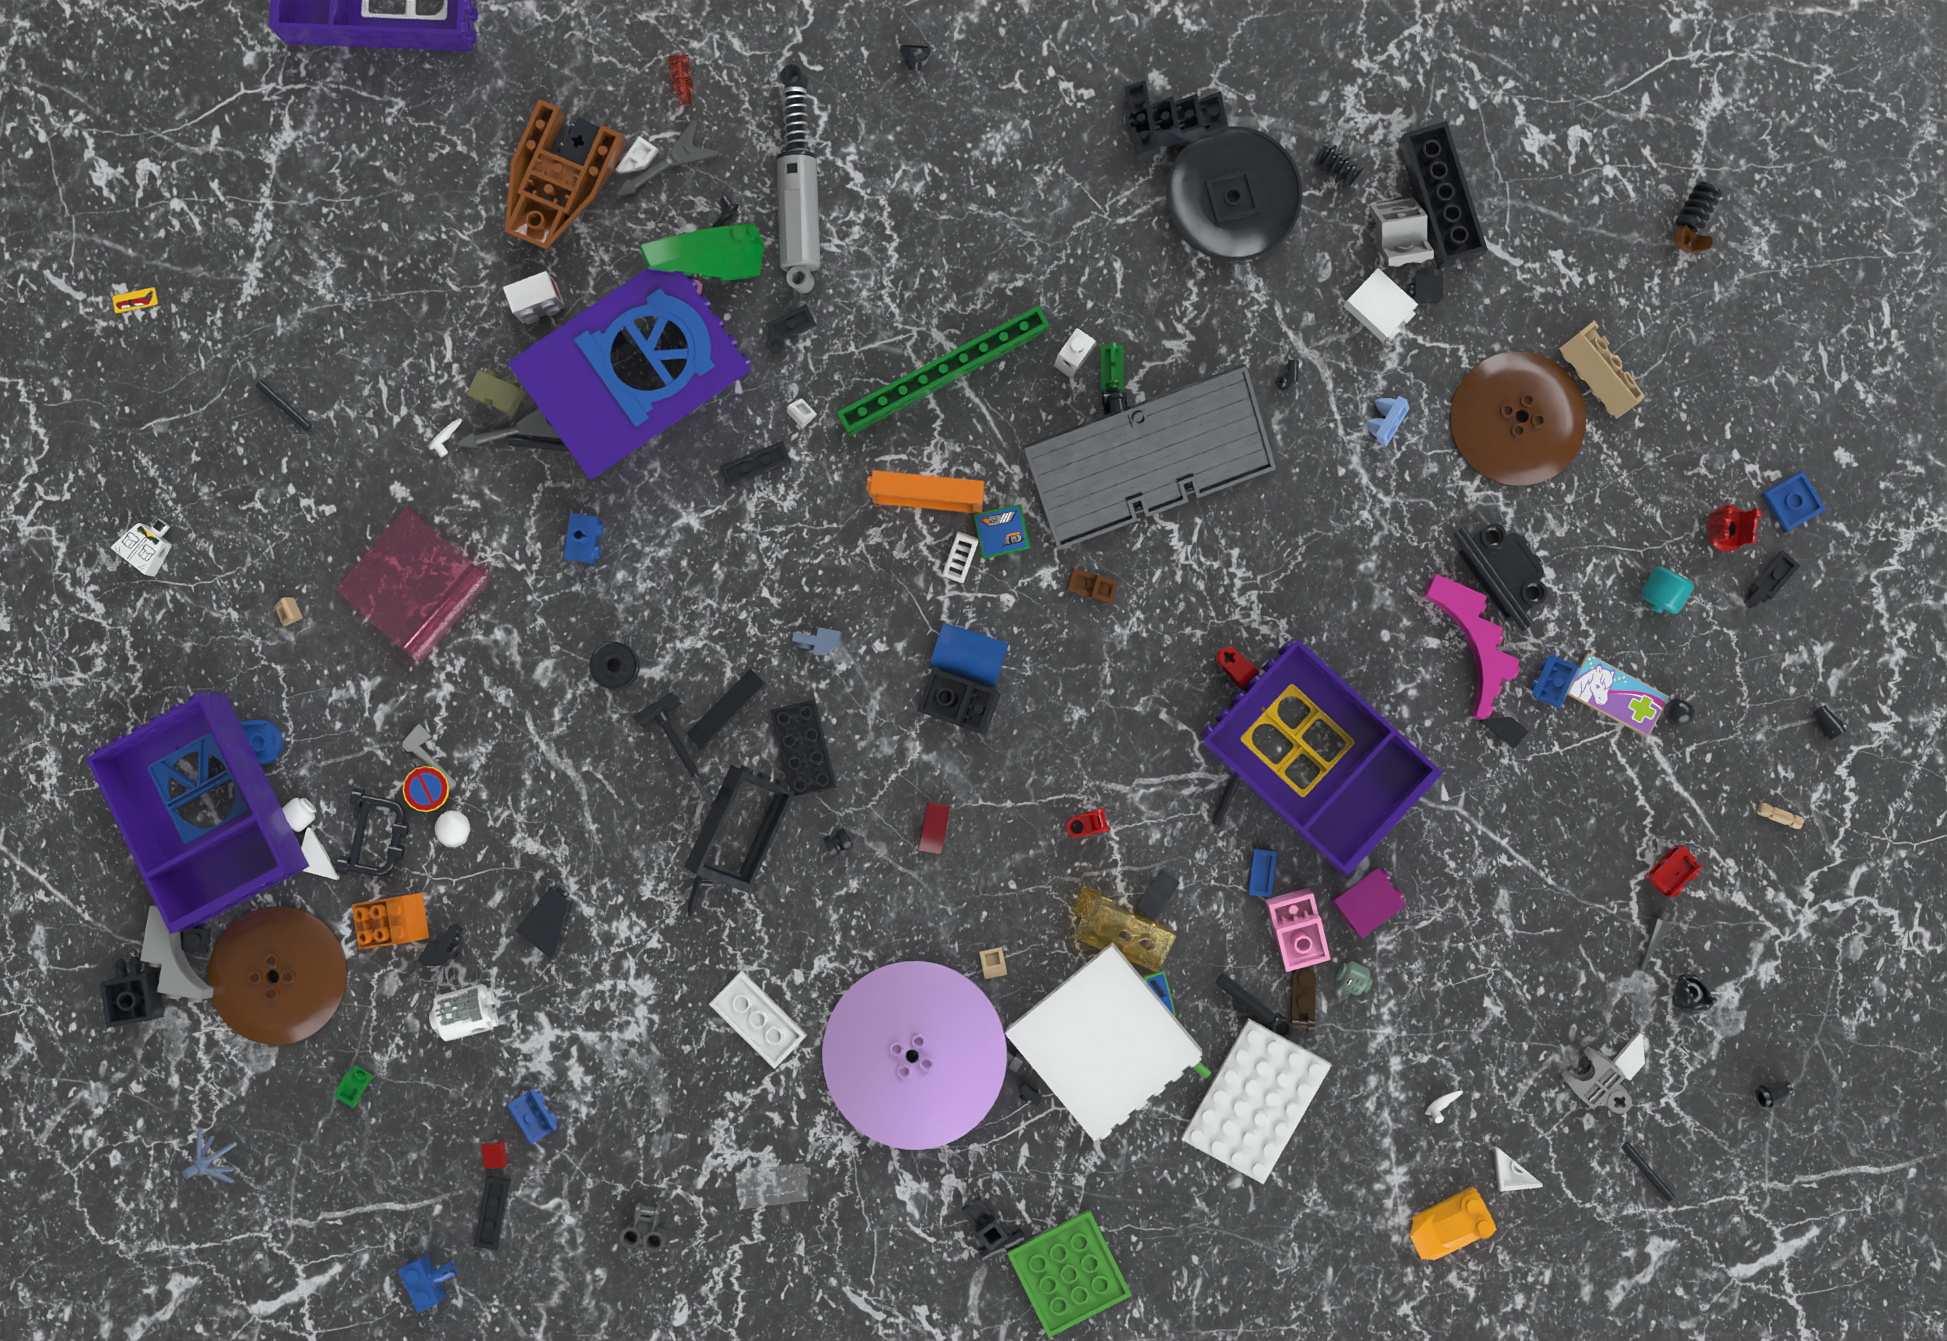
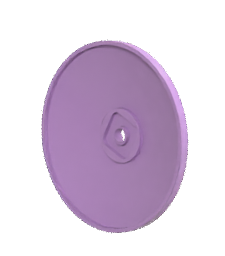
(957, 1045)

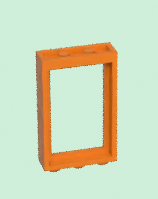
(926, 491)

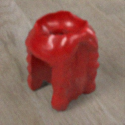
(1744, 523)

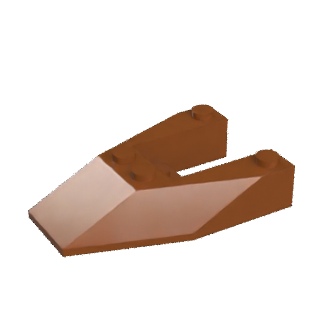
(550, 190)

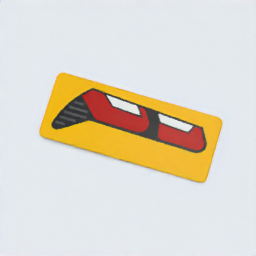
(135, 300)

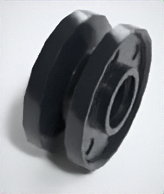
(601, 660)

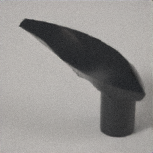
(727, 213)
(696, 891)

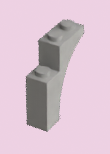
(166, 952)

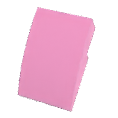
(1297, 929)

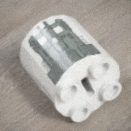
(463, 1013)

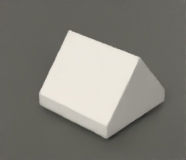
(801, 412)

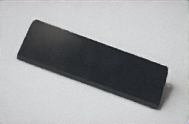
(726, 709)

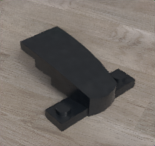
(1170, 120)

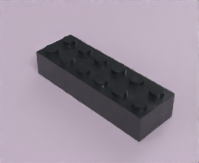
(1442, 194)

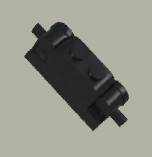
(1504, 570)

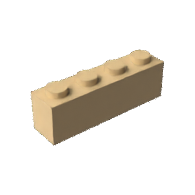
(1602, 371)

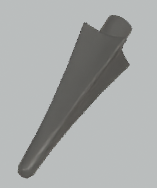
(1658, 929)

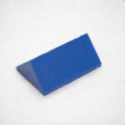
(968, 654)

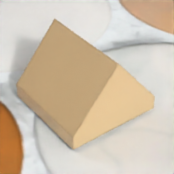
(288, 611)

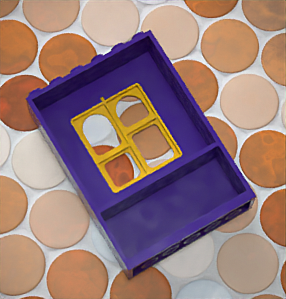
(1355, 793)

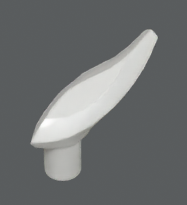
(444, 435)
(1441, 1103)

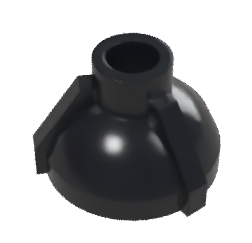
(916, 55)

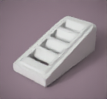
(968, 539)

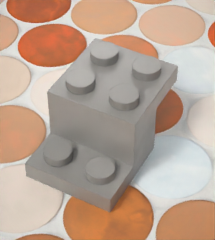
(1401, 232)

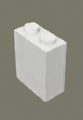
(1381, 305)

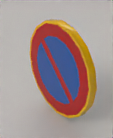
(426, 788)

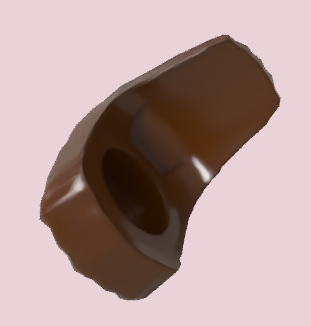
(1690, 241)

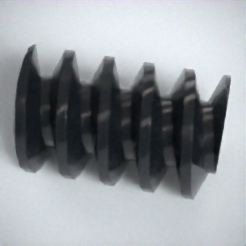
(1337, 165)
(1698, 206)

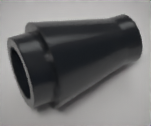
(1829, 723)
(1773, 1093)

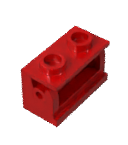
(1673, 871)

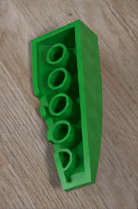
(718, 252)

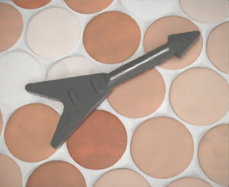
(681, 154)
(532, 425)

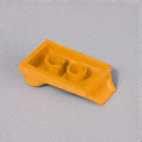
(1451, 1225)

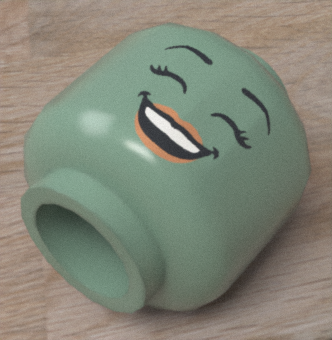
(1354, 978)

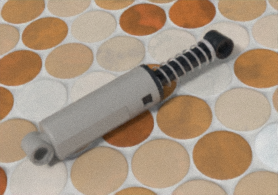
(797, 189)

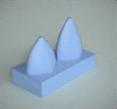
(1394, 411)

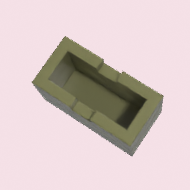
(488, 388)

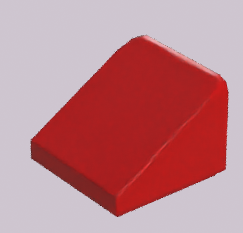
(494, 1155)

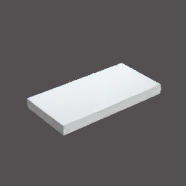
(758, 1019)

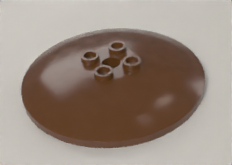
(1486, 423)
(309, 970)

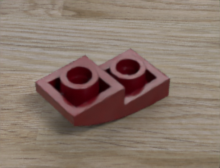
(934, 827)

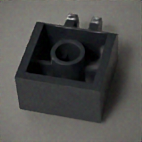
(142, 988)

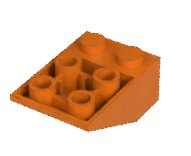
(390, 921)

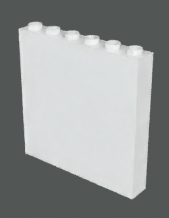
(1104, 1042)

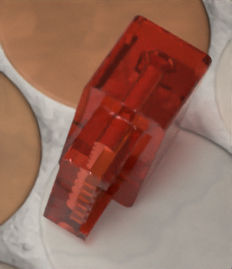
(681, 77)

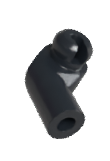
(1289, 378)

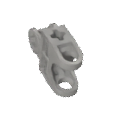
(1600, 1083)

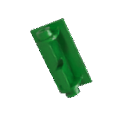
(1112, 367)

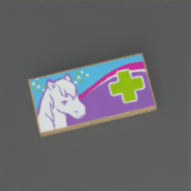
(1617, 695)

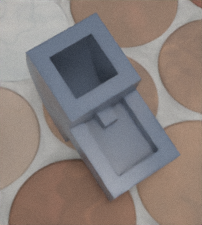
(823, 643)

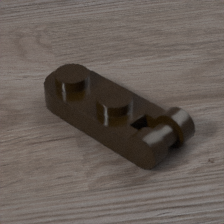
(1303, 998)

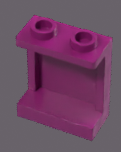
(1369, 902)

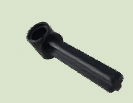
(1254, 1006)

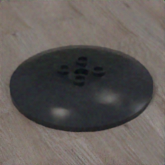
(1239, 163)

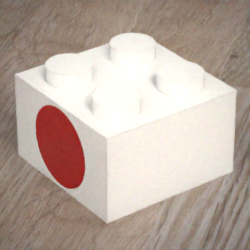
(534, 298)

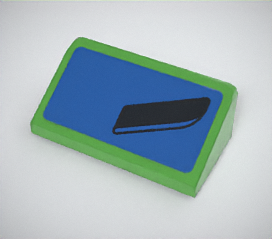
(1158, 983)

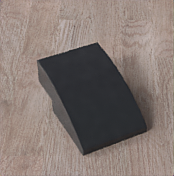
(959, 701)

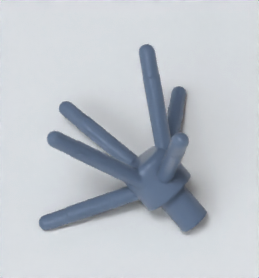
(202, 1164)

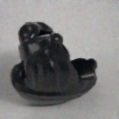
(1692, 995)

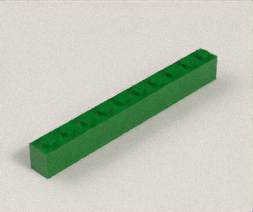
(943, 371)

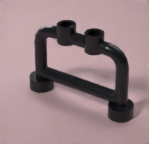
(395, 850)

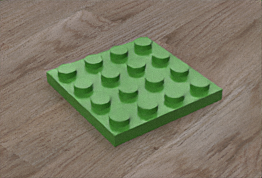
(1069, 1273)

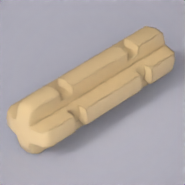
(1780, 815)

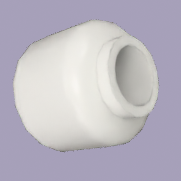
(299, 813)

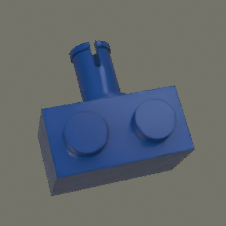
(583, 538)
(424, 1282)

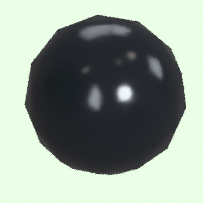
(1679, 712)

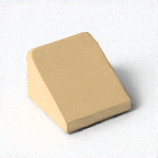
(993, 963)

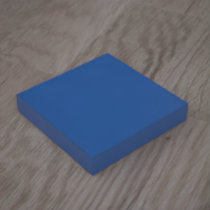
(1793, 501)

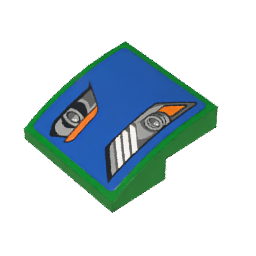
(1002, 531)

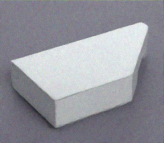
(637, 157)
(1631, 1056)

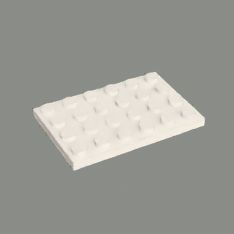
(1256, 1101)

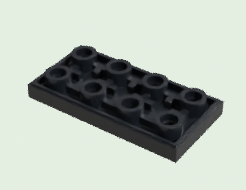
(803, 748)

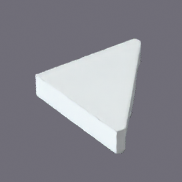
(317, 856)
(1511, 1175)

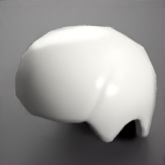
(452, 828)

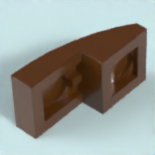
(1091, 585)

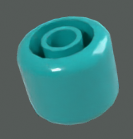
(1666, 590)

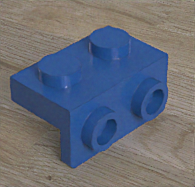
(1554, 681)
(532, 1115)

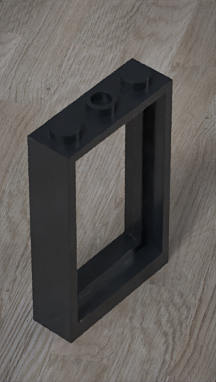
(745, 878)

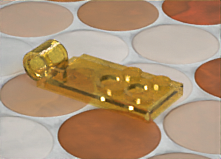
(1104, 921)

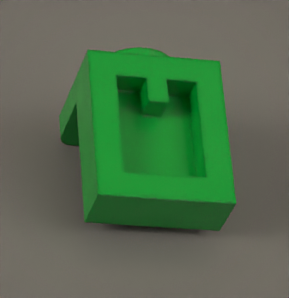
(353, 1085)

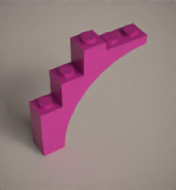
(1483, 636)

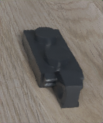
(1771, 579)

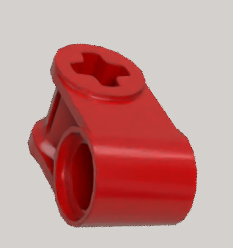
(1239, 669)
(1089, 823)

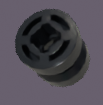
(833, 845)

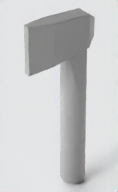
(413, 744)

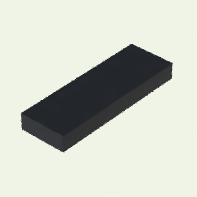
(755, 464)
(492, 1212)

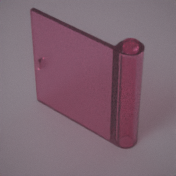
(413, 584)

